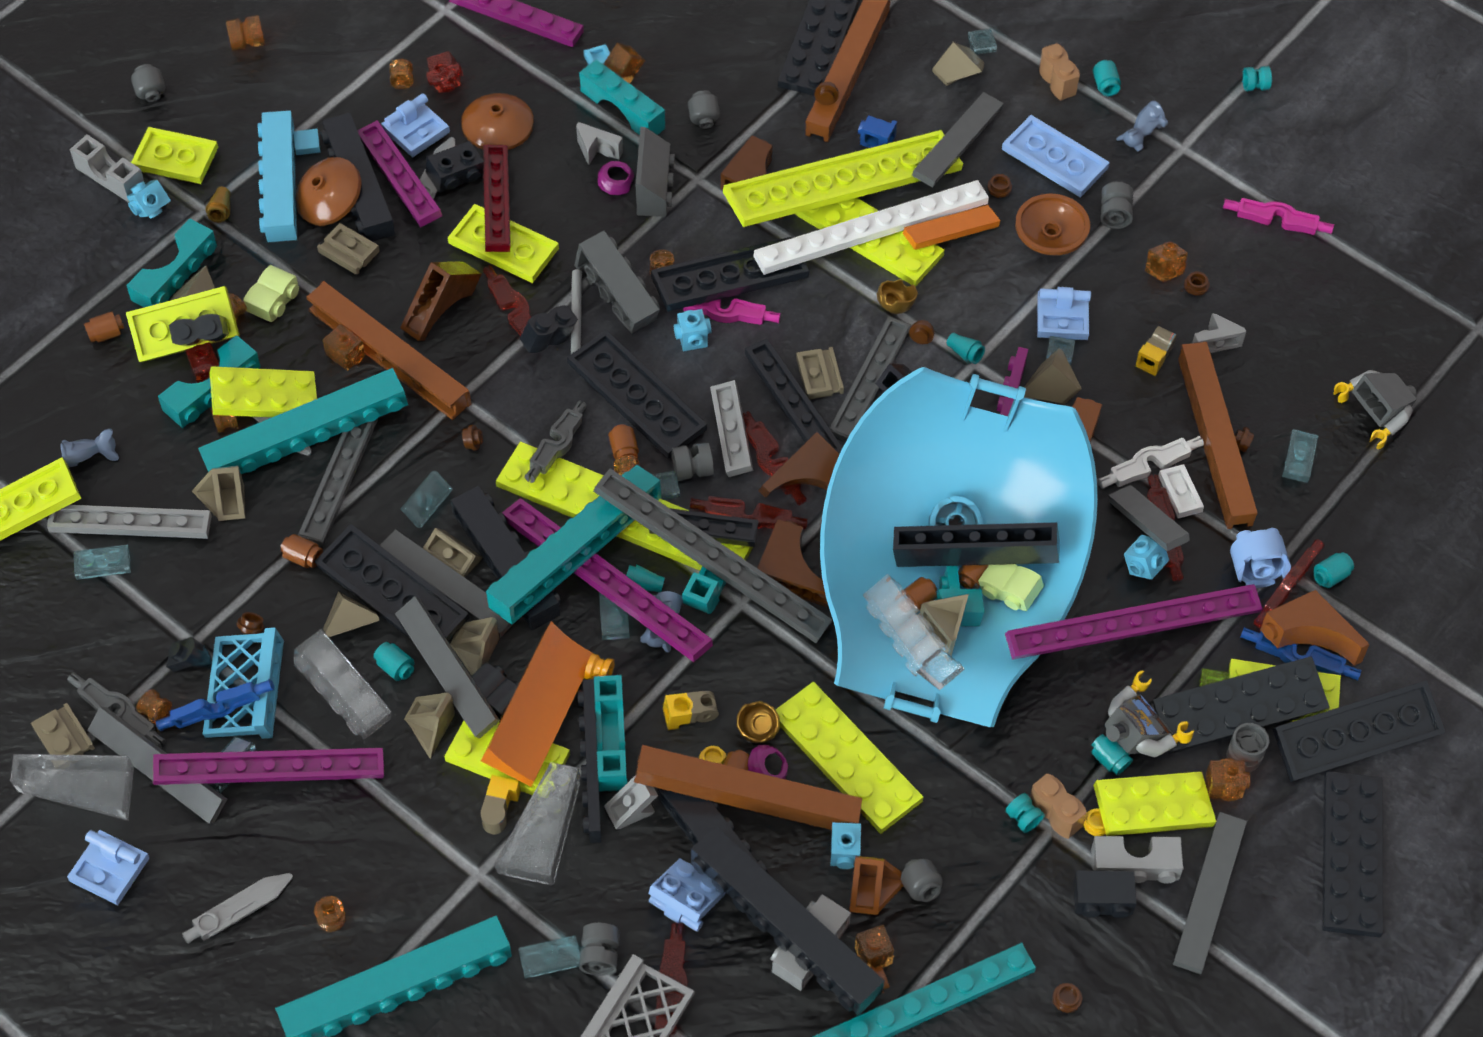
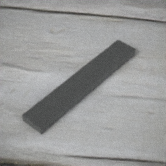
(957, 139)
(864, 390)
(336, 483)
(443, 578)
(447, 667)
(129, 742)
(1209, 893)

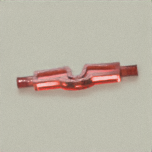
(507, 298)
(766, 447)
(1160, 498)
(764, 513)
(1290, 580)
(672, 967)

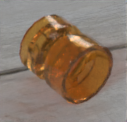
(245, 32)

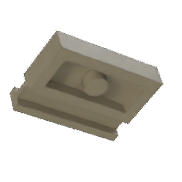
(348, 248)
(819, 373)
(62, 733)

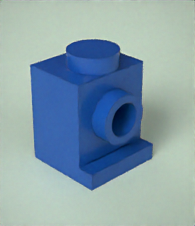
(876, 132)

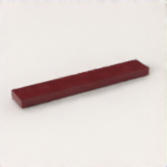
(496, 198)

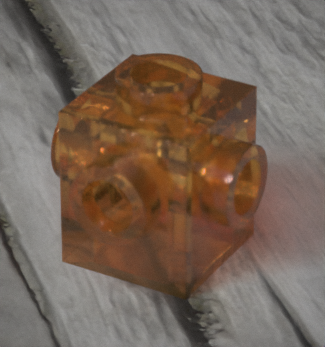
(1166, 261)
(1227, 779)

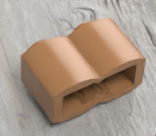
(1059, 71)
(1062, 809)

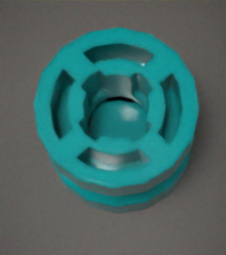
(1257, 78)
(1025, 813)

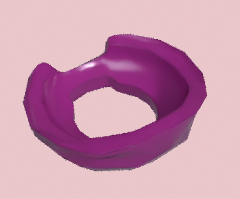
(611, 186)
(757, 758)

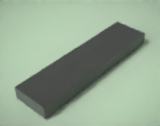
(1149, 518)

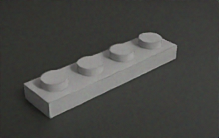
(731, 428)

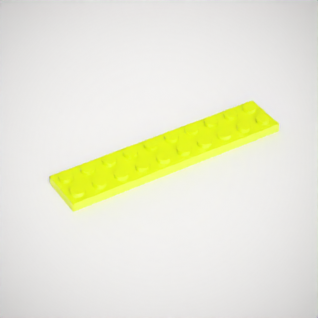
(830, 180)
(571, 487)

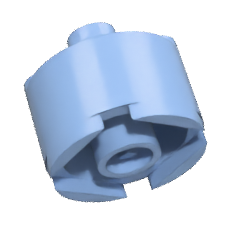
(1260, 557)

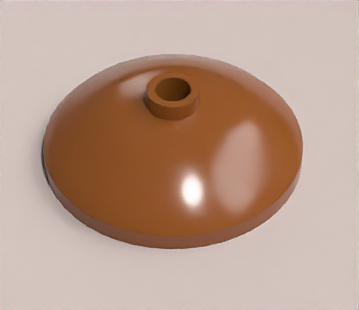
(497, 121)
(328, 191)
(1055, 216)

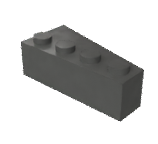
(616, 281)

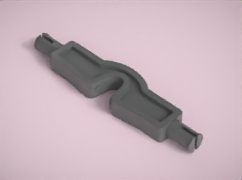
(550, 450)
(98, 697)

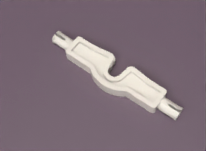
(1138, 467)

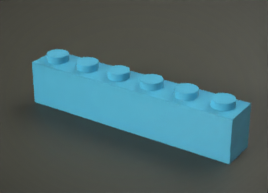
(278, 176)

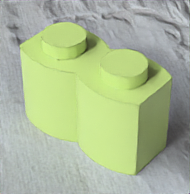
(271, 293)
(1011, 584)

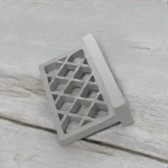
(622, 994)

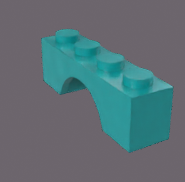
(602, 83)
(157, 285)
(187, 401)
(610, 732)

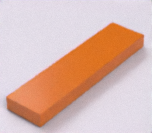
(951, 227)

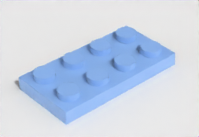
(1055, 156)

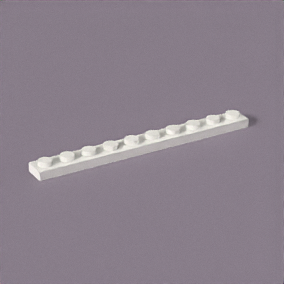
(869, 227)

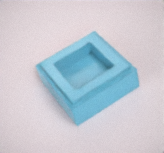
(599, 53)
(306, 141)

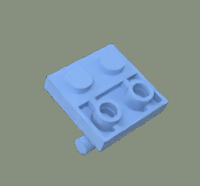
(415, 126)
(1063, 313)
(108, 866)
(684, 894)

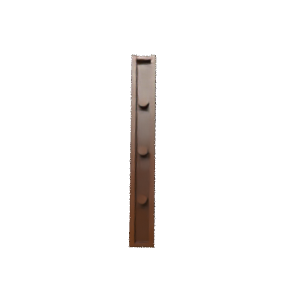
(848, 65)
(391, 351)
(1217, 434)
(745, 789)

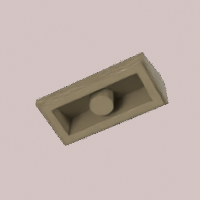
(452, 552)

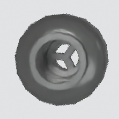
(148, 82)
(704, 109)
(921, 880)

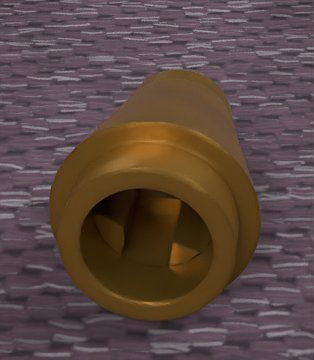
(219, 206)

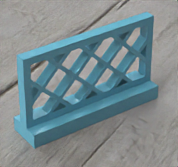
(268, 668)

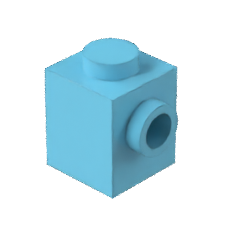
(845, 844)

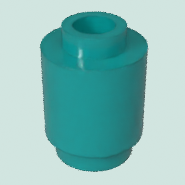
(1107, 77)
(1333, 569)
(394, 661)
(1110, 755)

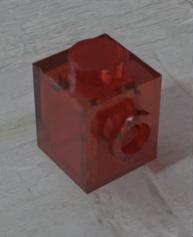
(201, 359)

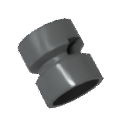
(1116, 205)
(692, 461)
(1248, 745)
(599, 949)

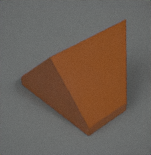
(873, 884)

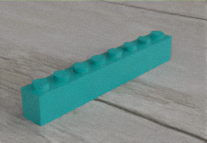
(307, 424)
(564, 552)
(396, 981)

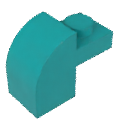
(950, 587)
(703, 591)

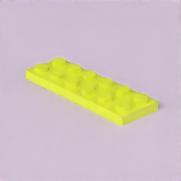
(889, 252)
(847, 757)

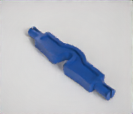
(1323, 660)
(226, 703)

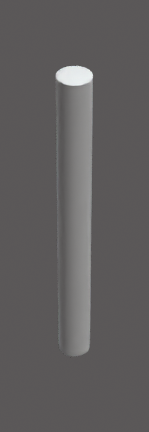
(576, 309)

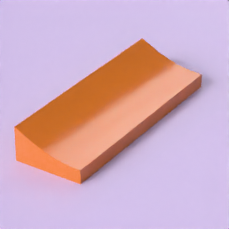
(538, 706)

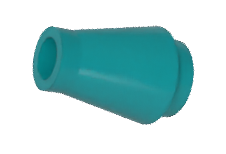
(967, 348)
(645, 578)

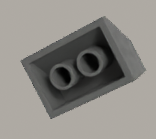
(653, 174)

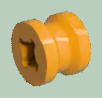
(598, 667)

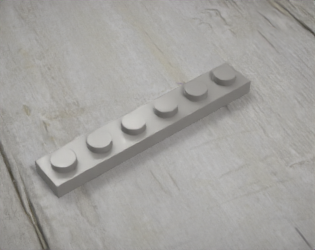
(131, 521)

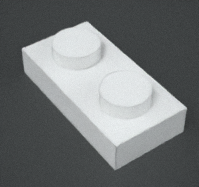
(1181, 491)

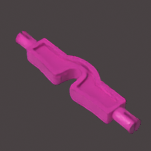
(1291, 219)
(738, 311)

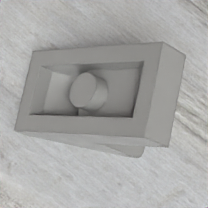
(595, 140)
(1221, 334)
(631, 804)

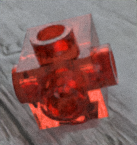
(444, 72)

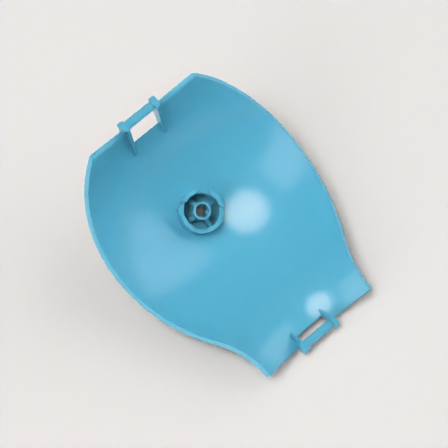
(922, 463)

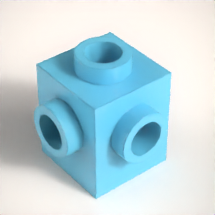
(147, 199)
(692, 329)
(1145, 557)

